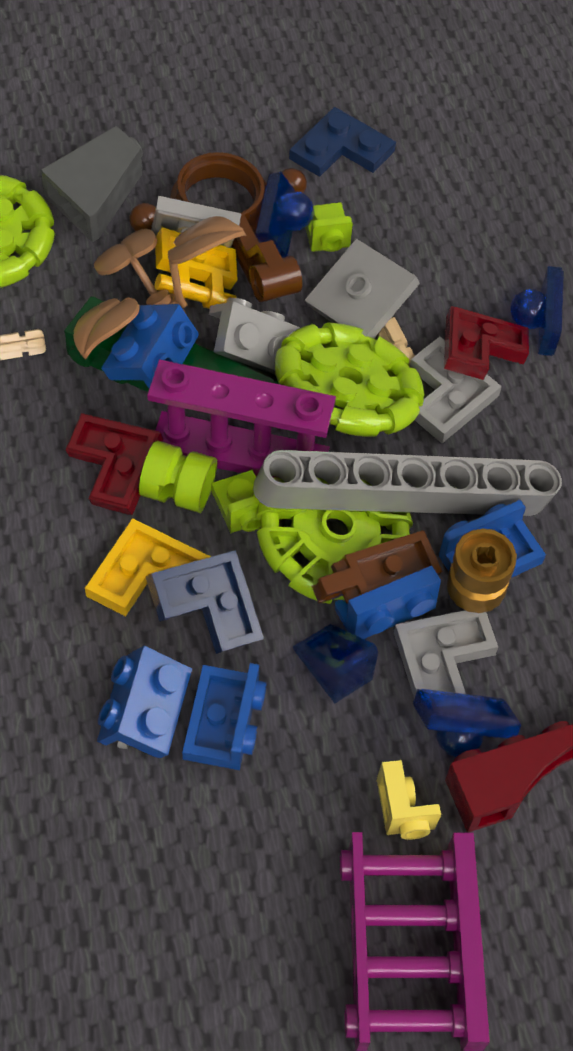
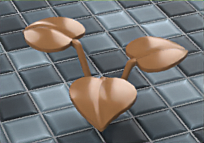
(112, 314)

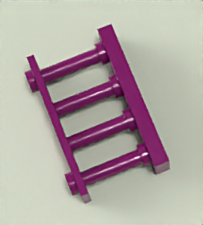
(240, 399)
(460, 967)

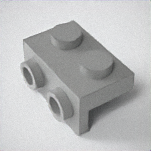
(249, 334)

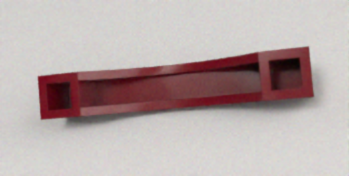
(494, 783)

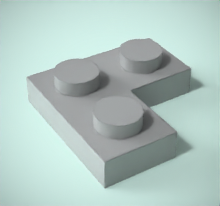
(455, 395)
(437, 643)

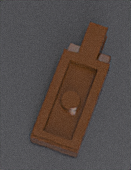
(376, 567)

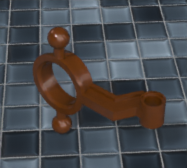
(261, 262)

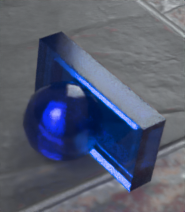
(282, 213)
(542, 310)
(464, 719)

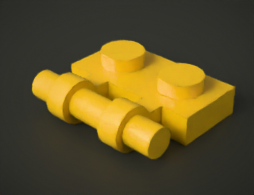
(214, 267)

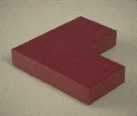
(475, 336)
(122, 454)

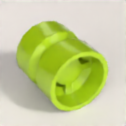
(177, 476)

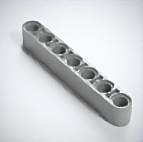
(524, 480)

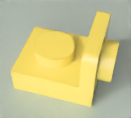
(397, 803)

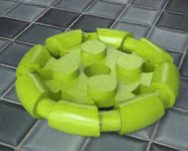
(31, 246)
(356, 373)
(317, 543)

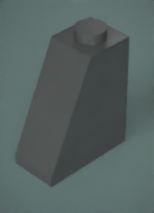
(94, 180)

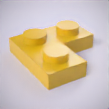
(132, 558)

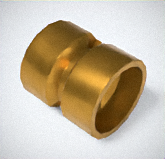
(481, 570)

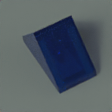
(338, 660)

